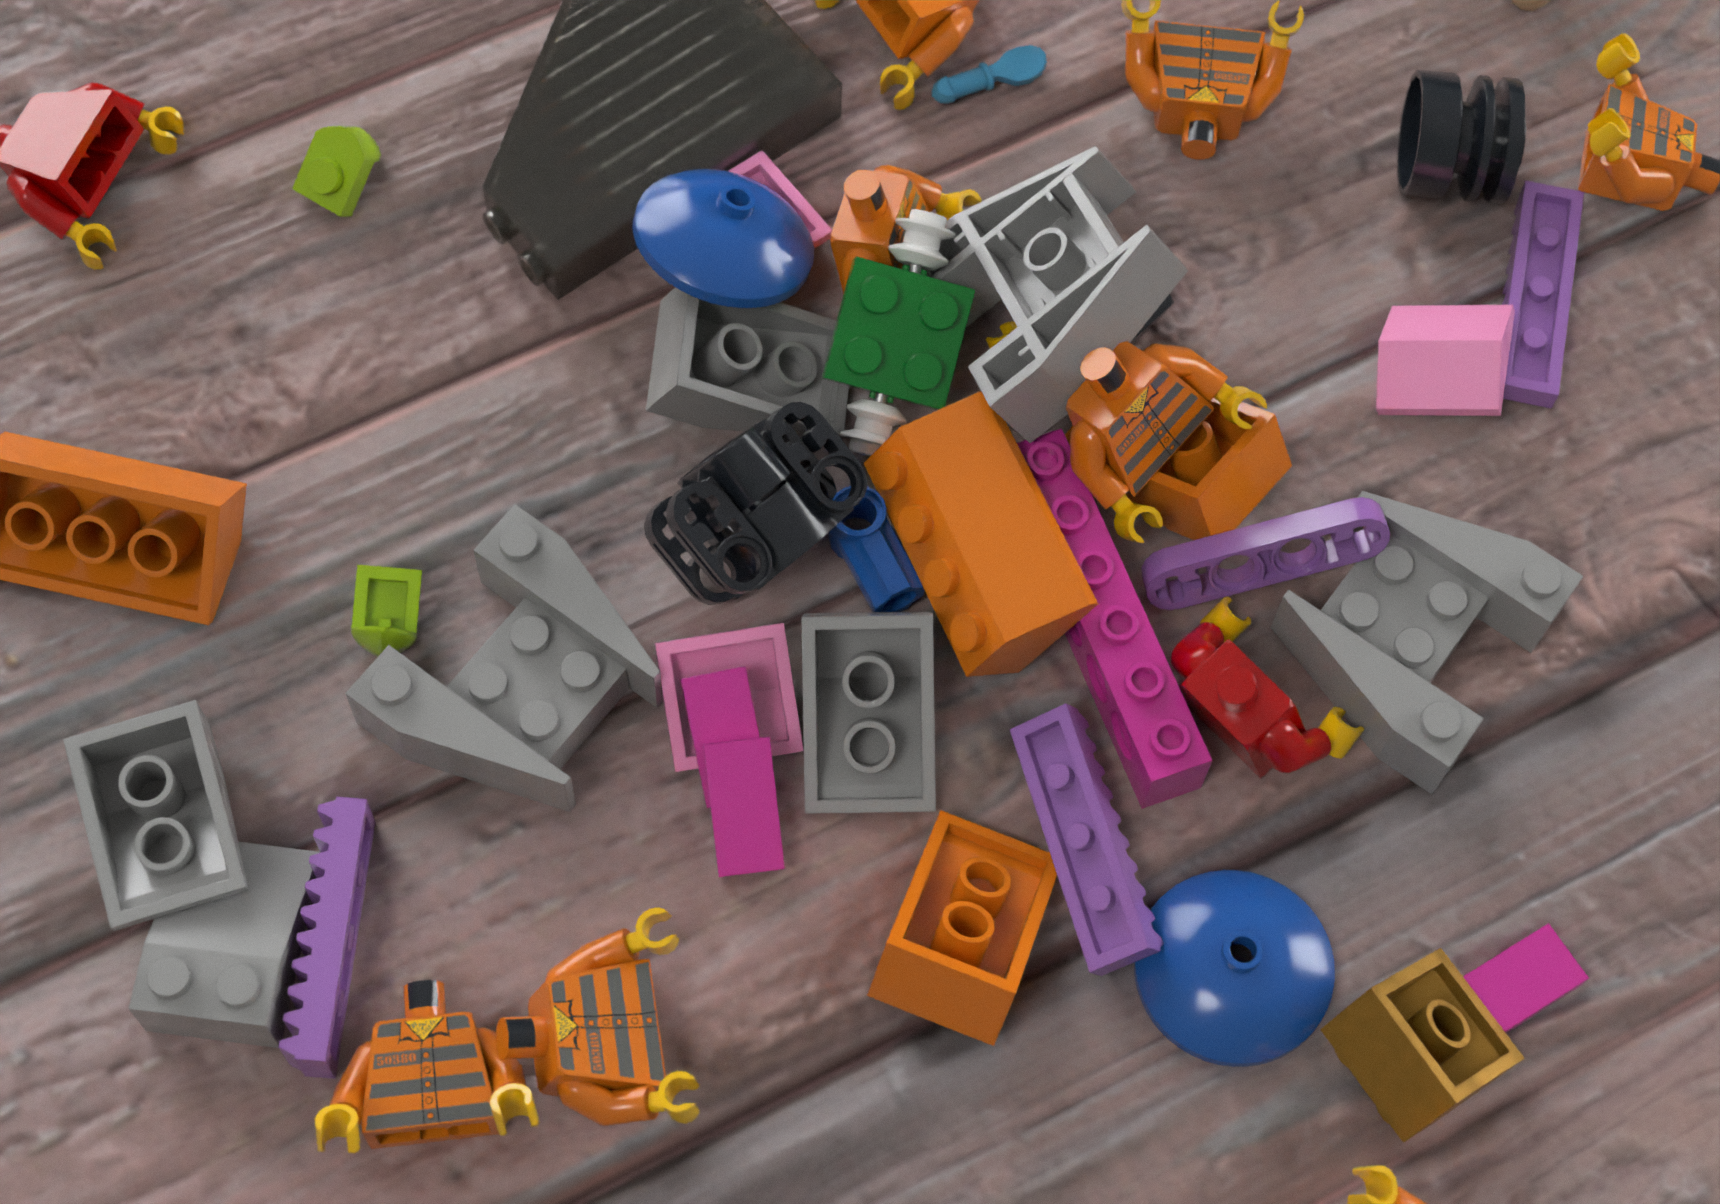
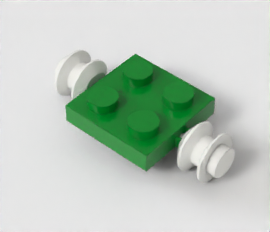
(898, 332)

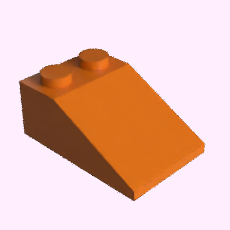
(1217, 473)
(965, 928)

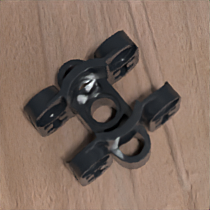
(755, 504)

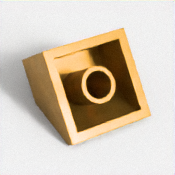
(1421, 1044)

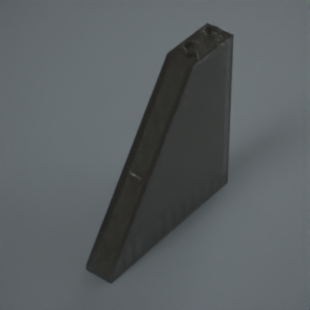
(636, 98)

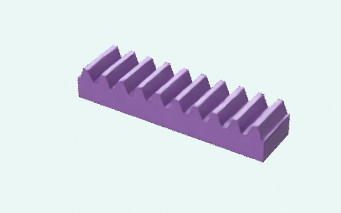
(1540, 289)
(1085, 840)
(330, 937)

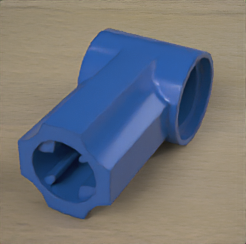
(876, 556)

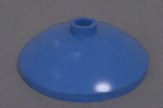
(723, 238)
(1227, 1007)

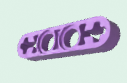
(1263, 545)

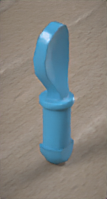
(1014, 67)

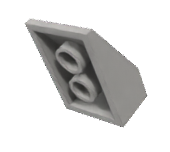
(740, 364)
(868, 712)
(156, 814)
(229, 961)

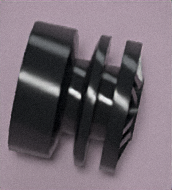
(1472, 137)

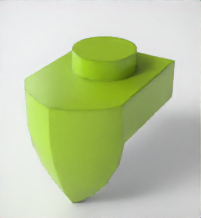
(337, 168)
(386, 608)

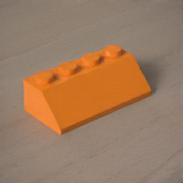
(117, 528)
(980, 536)

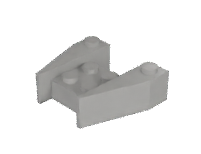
(1061, 279)
(1405, 616)
(531, 685)

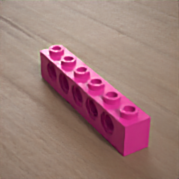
(1118, 645)

